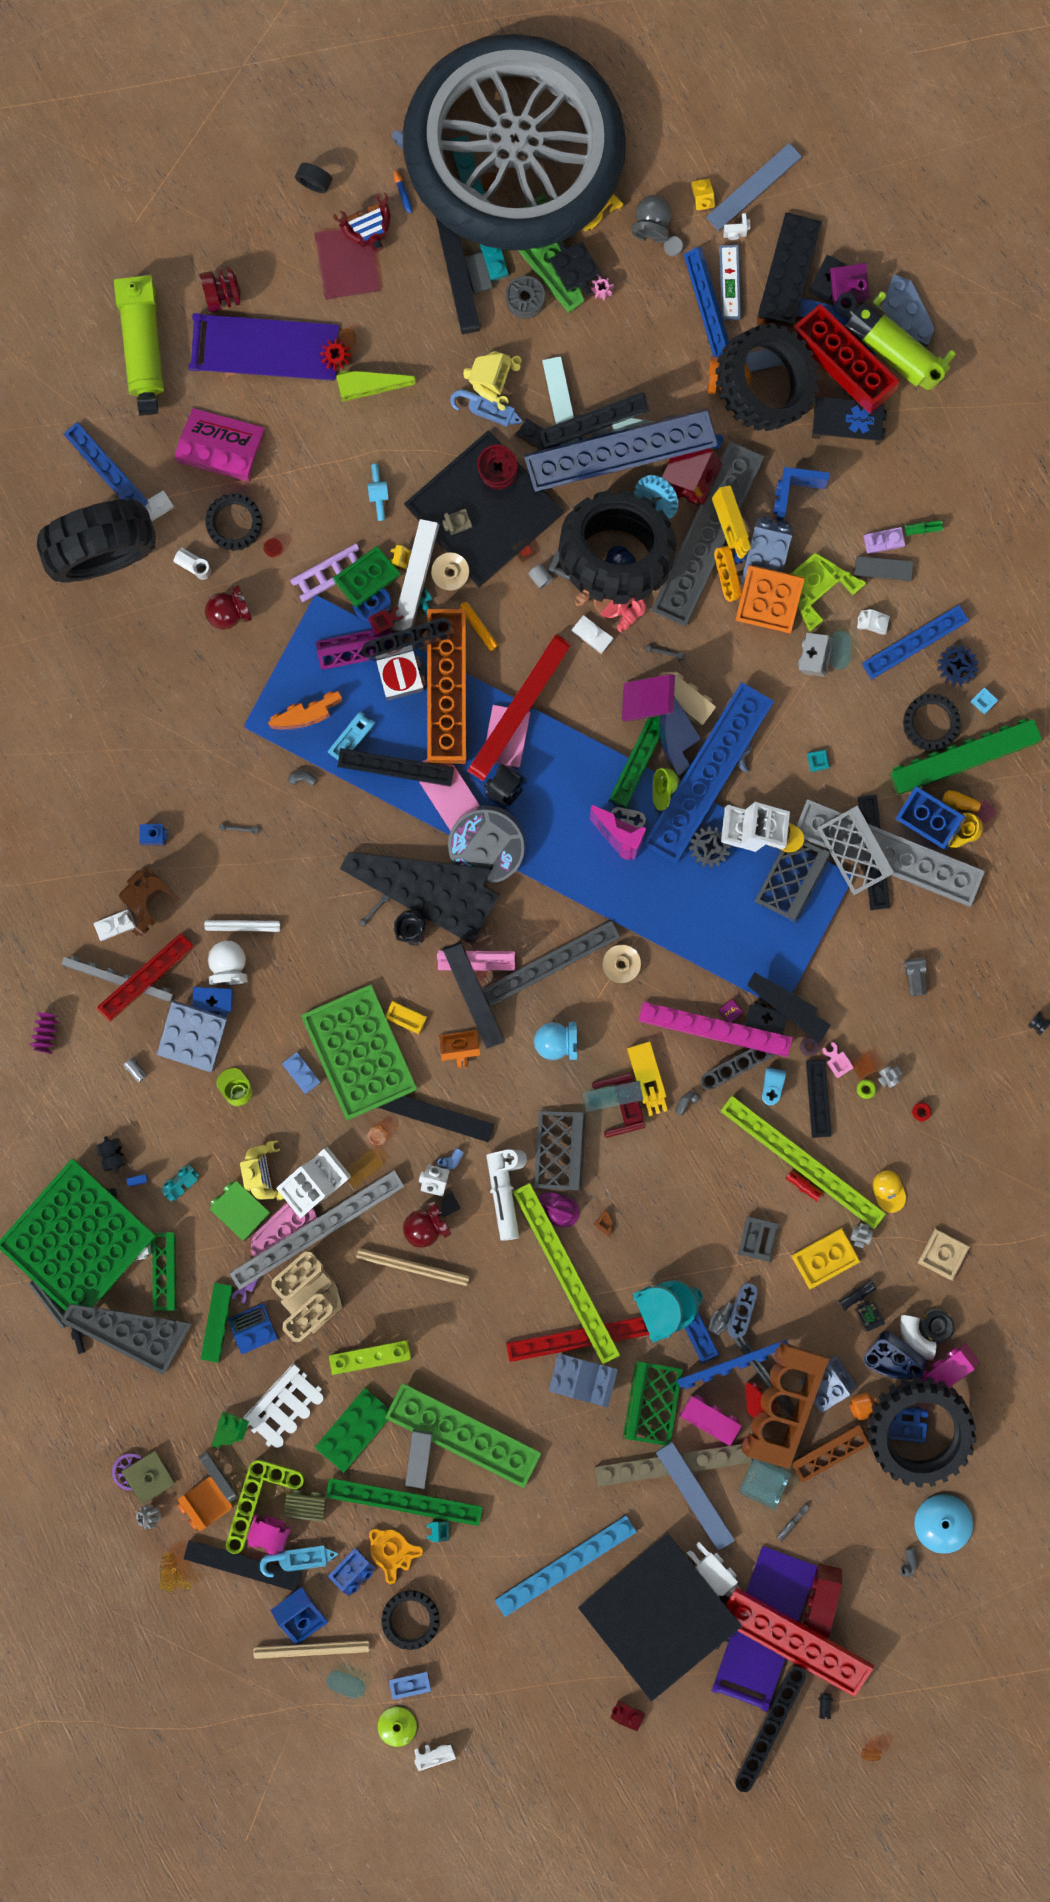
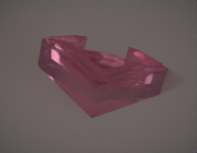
(985, 812)

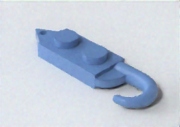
(484, 408)

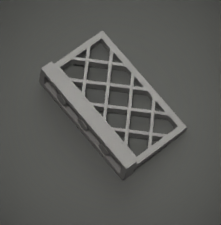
(869, 840)

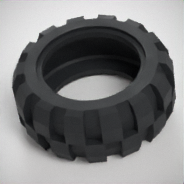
(624, 514)
(96, 540)

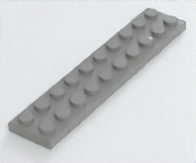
(907, 859)

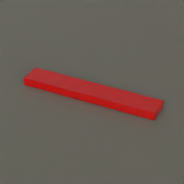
(145, 977)

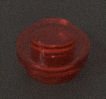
(272, 547)

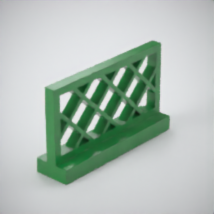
(636, 1398)

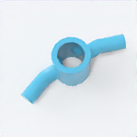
(378, 492)

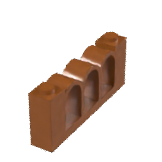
(787, 1358)

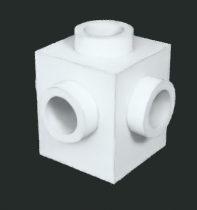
(434, 1180)

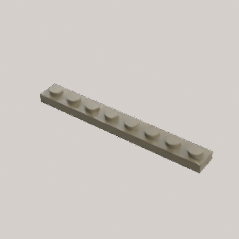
(654, 1468)

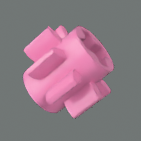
(604, 292)

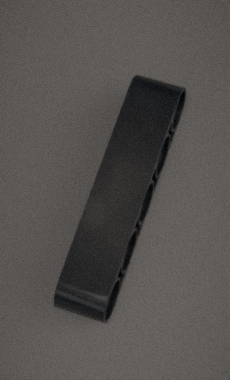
(400, 637)

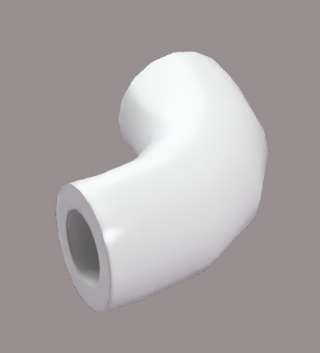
(911, 1335)

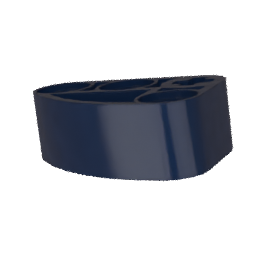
(889, 1362)

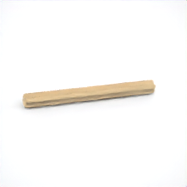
(412, 1267)
(311, 1649)

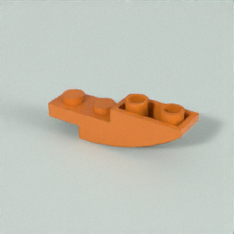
(299, 717)

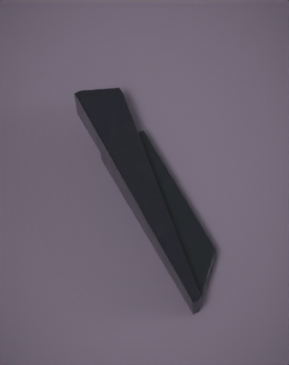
(791, 1006)

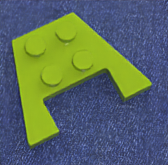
(819, 579)

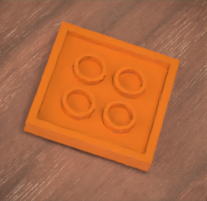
(769, 598)

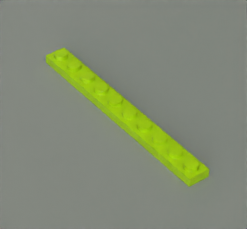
(802, 1162)
(566, 1273)

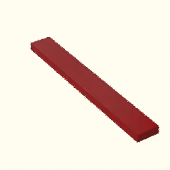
(573, 1339)

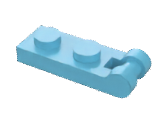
(352, 735)

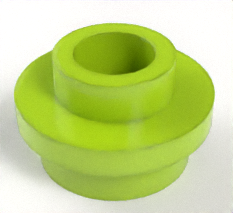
(870, 1084)

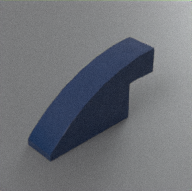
(676, 736)

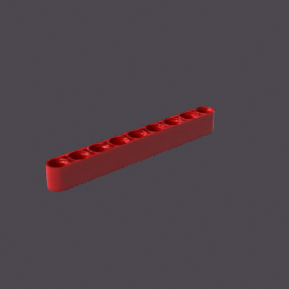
(519, 707)

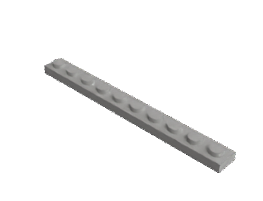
(316, 1229)

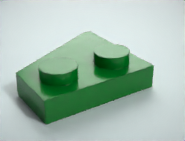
(229, 1430)

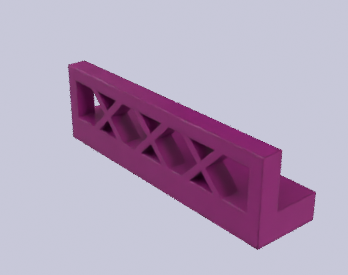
(347, 643)

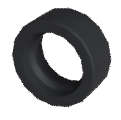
(313, 177)

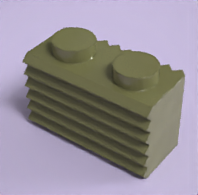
(304, 1506)

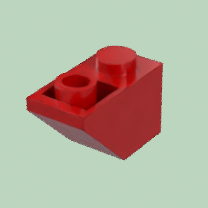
(753, 1400)

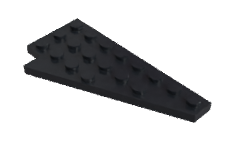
(440, 891)

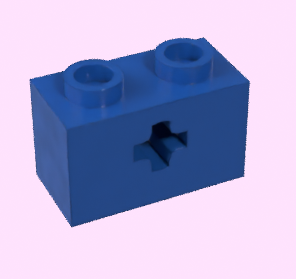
(223, 996)

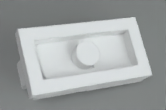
(158, 505)
(114, 925)
(438, 1756)

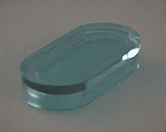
(840, 650)
(345, 1684)

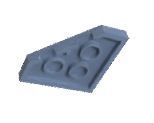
(907, 310)

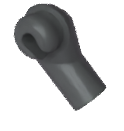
(301, 775)
(684, 1101)
(910, 1565)

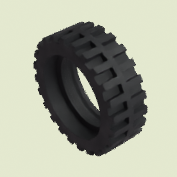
(798, 364)
(939, 1466)

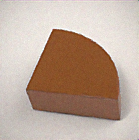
(604, 1223)

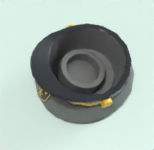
(936, 1325)

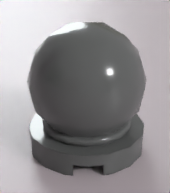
(652, 218)

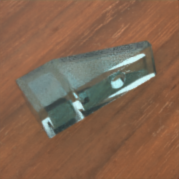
(613, 1096)

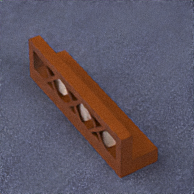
(827, 1446)

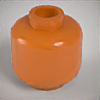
(861, 1405)

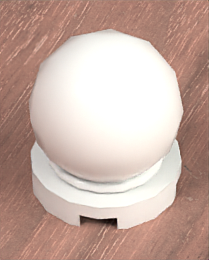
(227, 962)

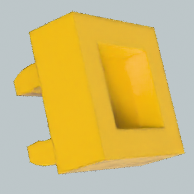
(401, 556)

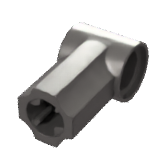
(915, 970)

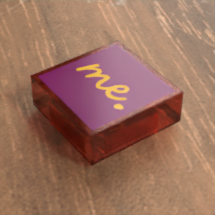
(730, 1011)

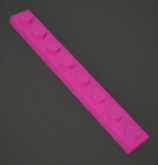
(715, 1029)

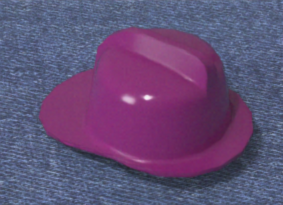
(559, 1209)

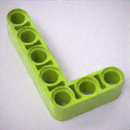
(253, 1498)

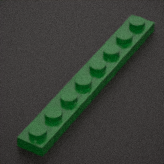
(404, 1501)

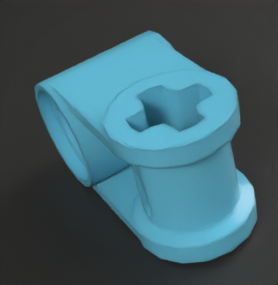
(773, 1082)

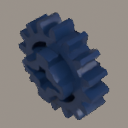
(950, 664)

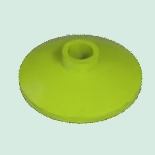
(399, 1716)

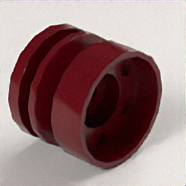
(220, 288)
(498, 456)

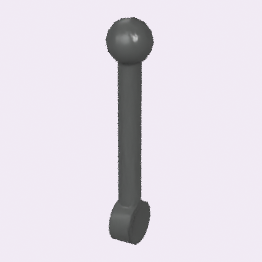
(680, 656)
(254, 830)
(384, 898)

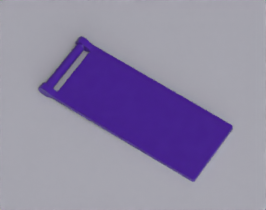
(263, 347)
(784, 1585)

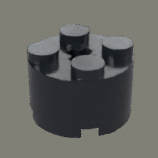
(505, 786)

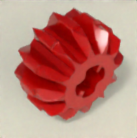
(337, 361)

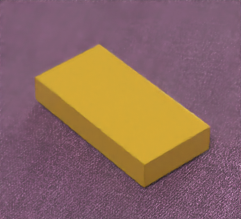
(405, 1017)

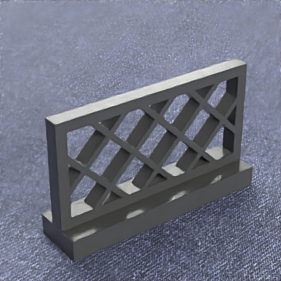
(807, 887)
(577, 1150)

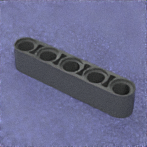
(734, 1067)

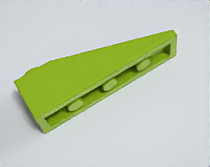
(362, 384)

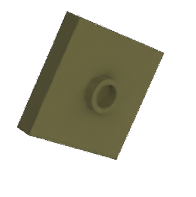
(147, 1477)

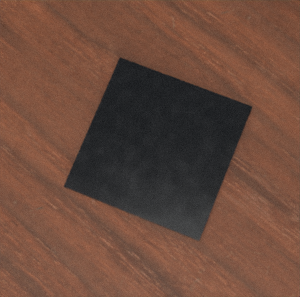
(497, 515)
(660, 1617)

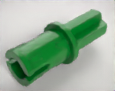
(923, 527)

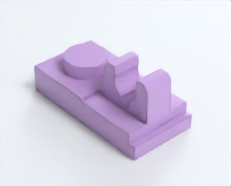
(884, 540)

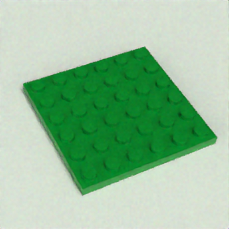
(76, 1238)

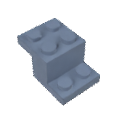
(583, 1380)

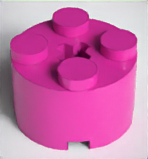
(268, 1534)

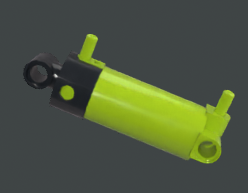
(892, 343)

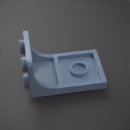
(769, 545)

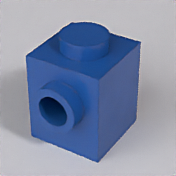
(153, 834)

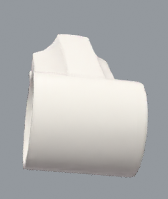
(192, 563)

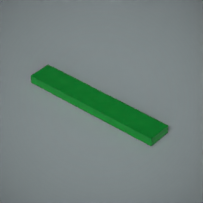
(636, 763)

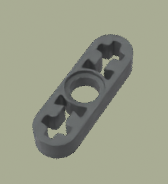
(218, 1477)

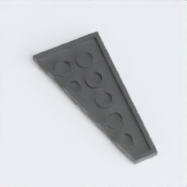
(139, 1337)

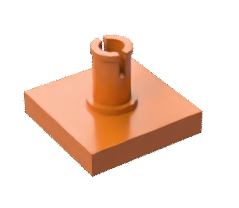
(459, 1046)

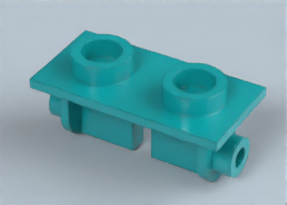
(173, 1186)

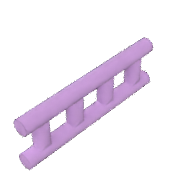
(317, 570)

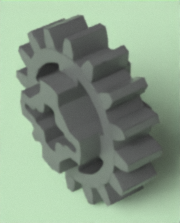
(701, 845)

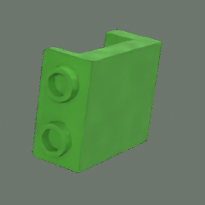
(239, 1210)

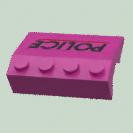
(219, 444)
(621, 835)

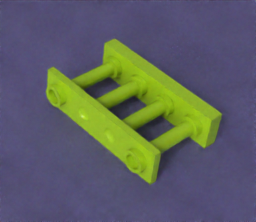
(369, 1357)

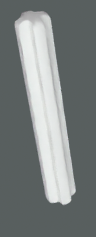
(241, 925)

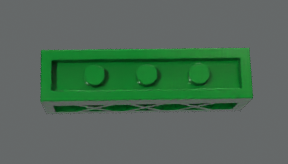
(170, 1271)
(217, 1322)

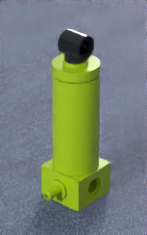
(138, 308)

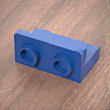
(352, 1572)

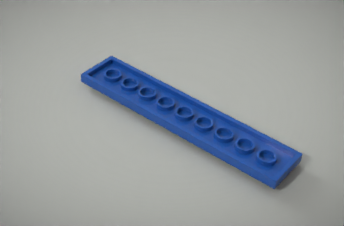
(708, 773)

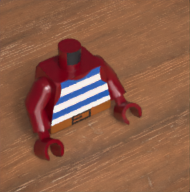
(367, 225)

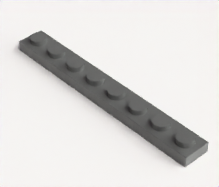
(551, 963)

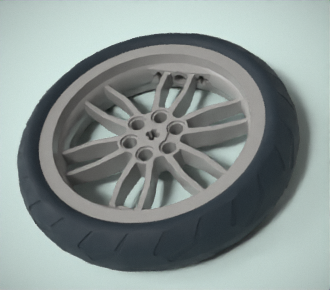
(564, 76)

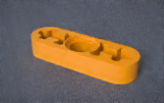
(725, 563)

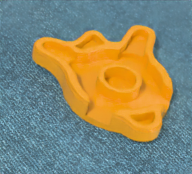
(391, 1551)

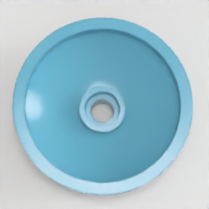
(931, 1516)

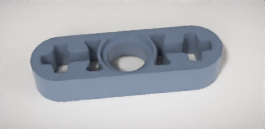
(743, 1325)

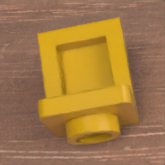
(703, 194)

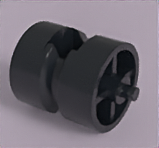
(111, 1154)

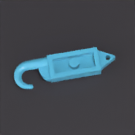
(299, 1559)

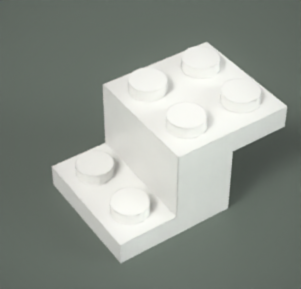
(755, 826)
(313, 1182)

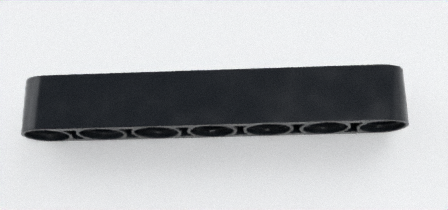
(459, 280)
(769, 1738)

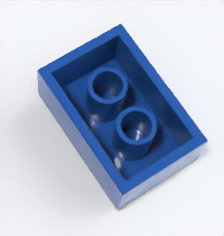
(931, 818)

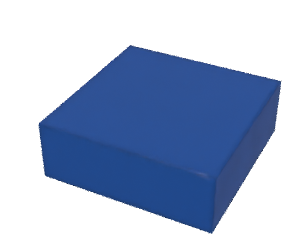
(133, 1181)

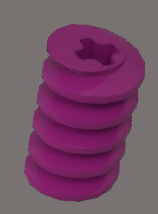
(44, 1032)

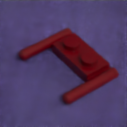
(631, 1112)

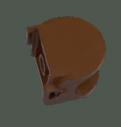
(139, 892)

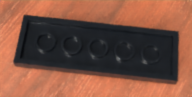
(789, 269)

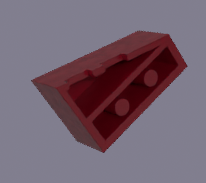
(824, 1599)

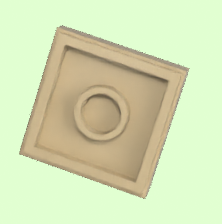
(943, 1254)

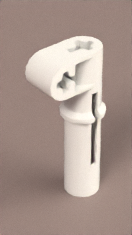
(502, 1189)

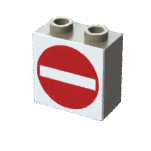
(401, 675)

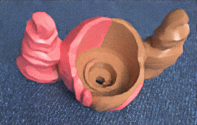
(610, 610)

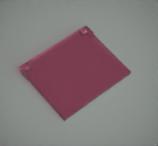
(345, 266)

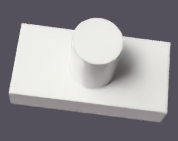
(592, 634)

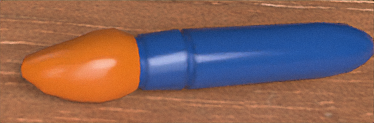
(402, 191)

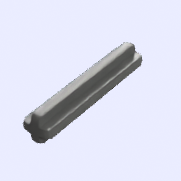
(49, 1303)

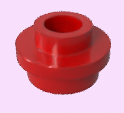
(927, 1109)

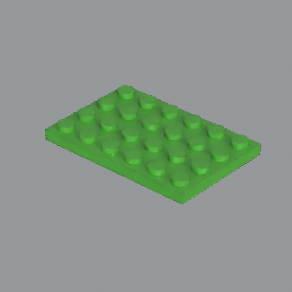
(358, 1052)

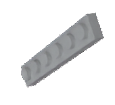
(110, 975)

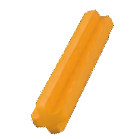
(479, 627)

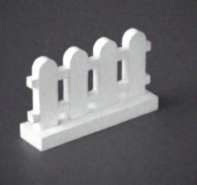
(285, 1395)

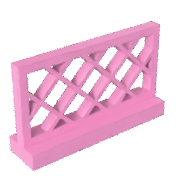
(483, 960)

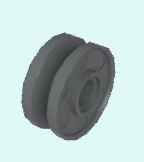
(525, 308)

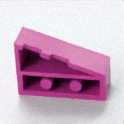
(953, 1367)
(710, 1419)

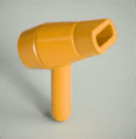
(960, 801)

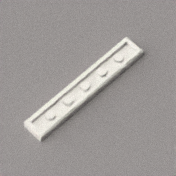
(416, 574)

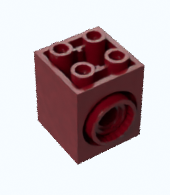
(693, 474)

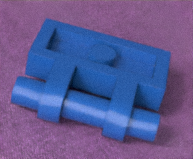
(909, 1430)

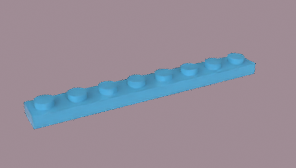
(565, 1566)

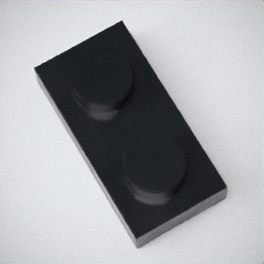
(531, 433)

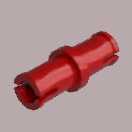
(804, 1185)

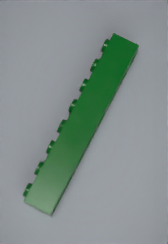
(965, 757)

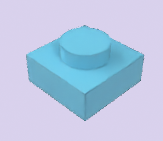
(984, 701)

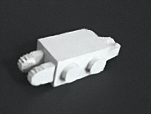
(711, 1568)

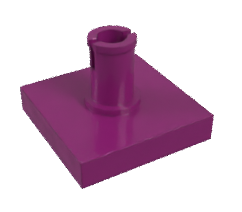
(851, 280)

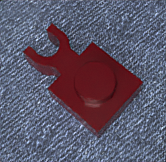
(383, 621)

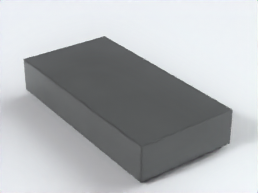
(478, 273)

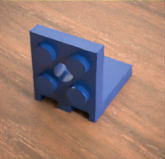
(796, 477)

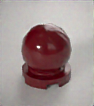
(227, 609)
(425, 1226)

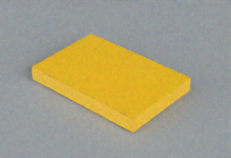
(825, 1258)

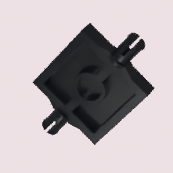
(574, 267)

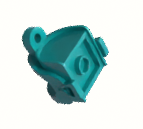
(668, 1307)

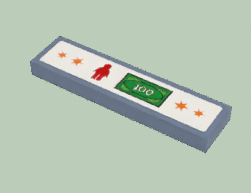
(729, 282)

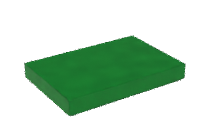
(366, 576)

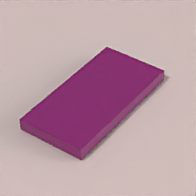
(648, 698)

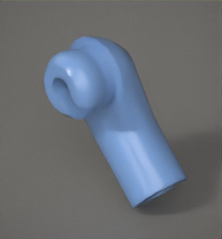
(450, 1162)

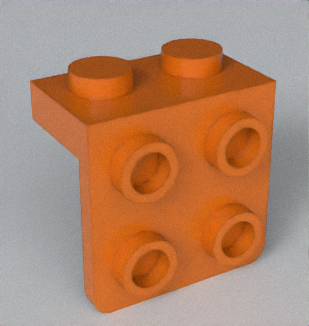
(204, 1504)

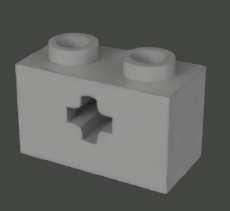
(818, 663)

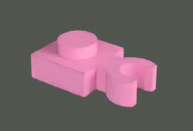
(839, 1062)

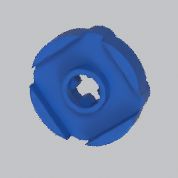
(382, 602)

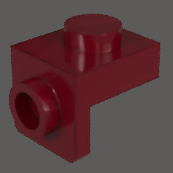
(627, 1715)

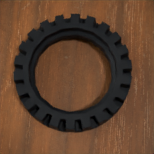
(224, 501)
(941, 701)
(390, 1633)

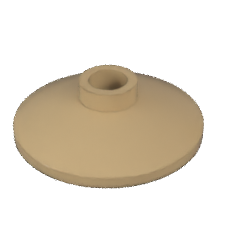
(445, 563)
(628, 956)

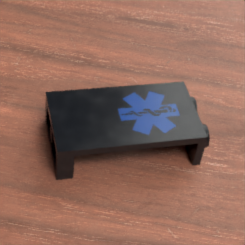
(847, 420)

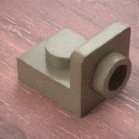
(457, 522)

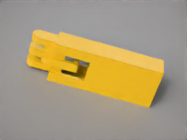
(731, 521)
(645, 1071)

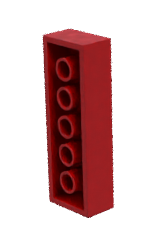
(846, 359)

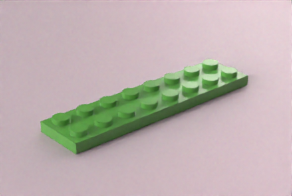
(463, 1435)

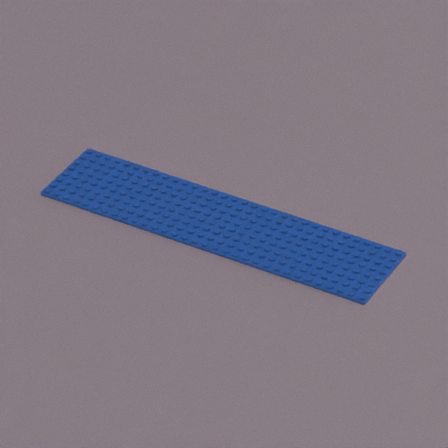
(679, 906)

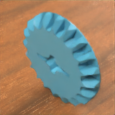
(655, 486)

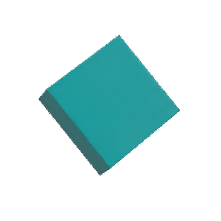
(818, 760)

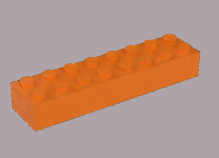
(447, 691)

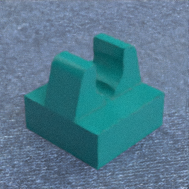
(440, 1531)

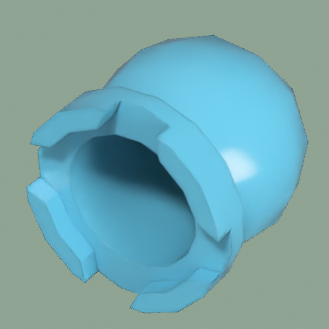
(556, 1041)

